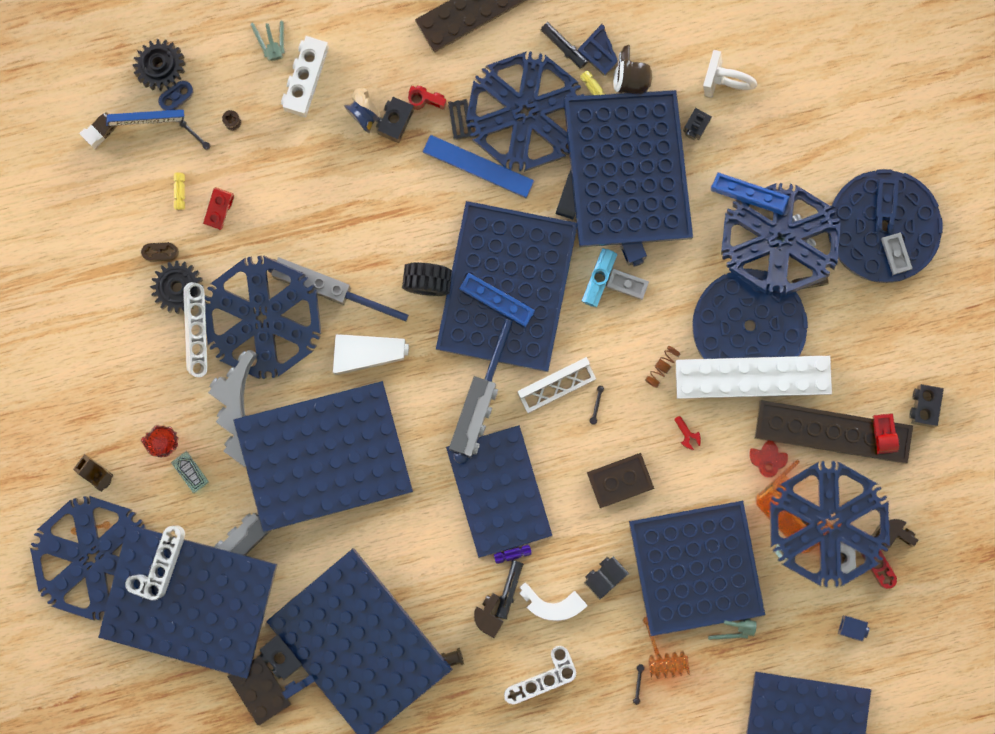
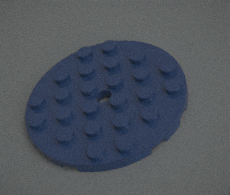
(916, 219)
(730, 302)

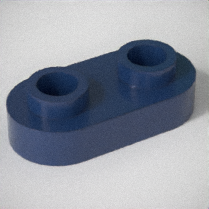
(175, 95)

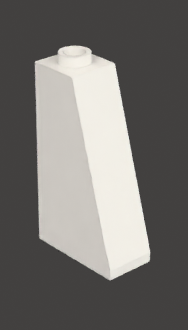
(364, 352)

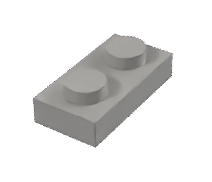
(896, 253)
(627, 284)

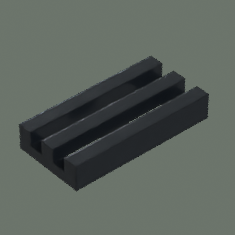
(451, 104)

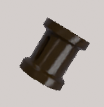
(228, 116)
(453, 658)

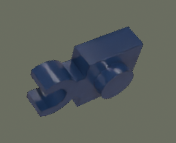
(292, 688)

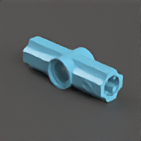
(603, 266)

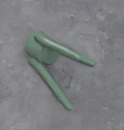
(272, 51)
(746, 627)

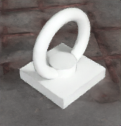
(716, 74)

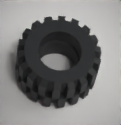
(427, 279)

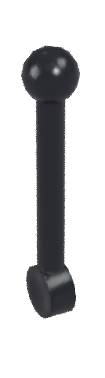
(183, 124)
(593, 420)
(640, 668)

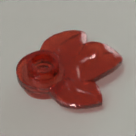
(768, 456)

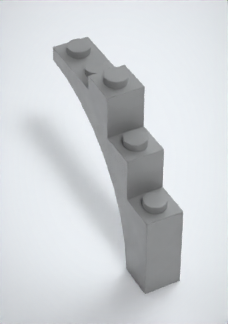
(231, 394)

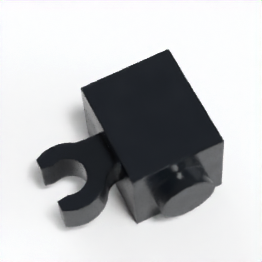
(696, 124)

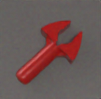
(686, 432)

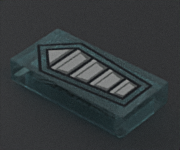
(190, 472)

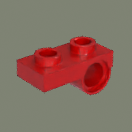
(436, 99)
(218, 208)
(885, 433)

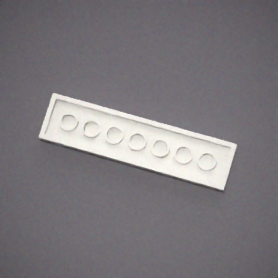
(753, 377)

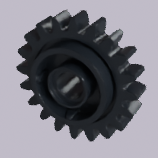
(163, 75)
(166, 281)

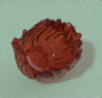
(160, 441)

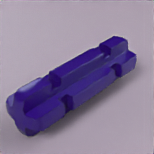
(512, 554)

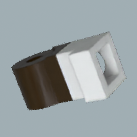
(98, 131)

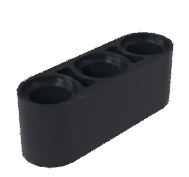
(566, 205)

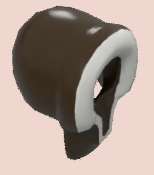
(631, 76)

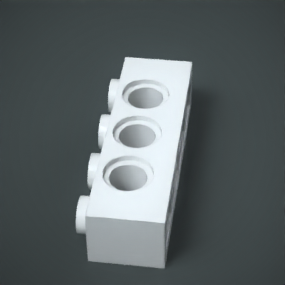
(301, 105)

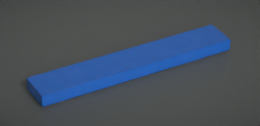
(478, 166)

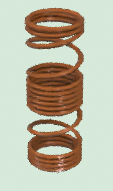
(663, 366)

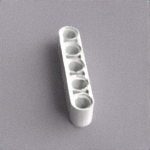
(190, 321)

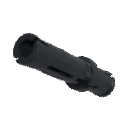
(569, 50)
(502, 611)

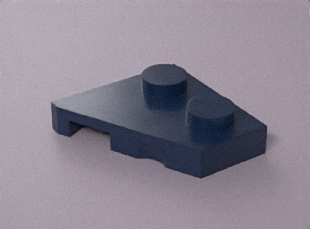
(599, 51)

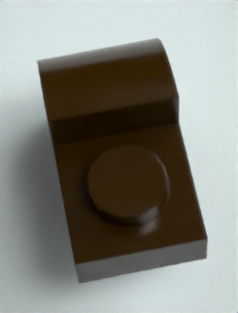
(93, 473)
(896, 531)
(484, 620)

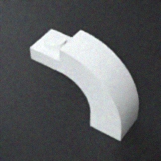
(558, 611)

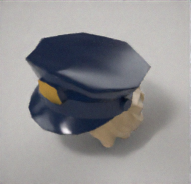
(363, 109)

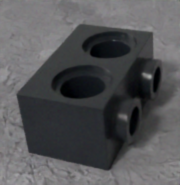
(931, 407)

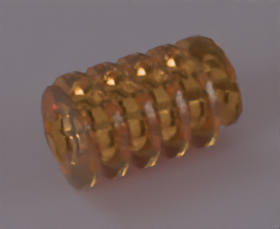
(668, 664)

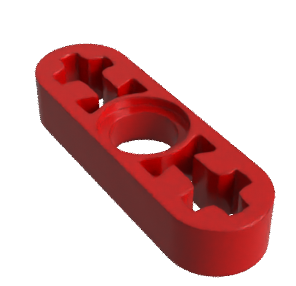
(880, 578)

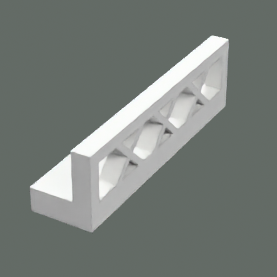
(553, 378)

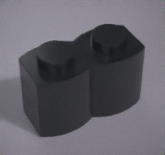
(606, 577)

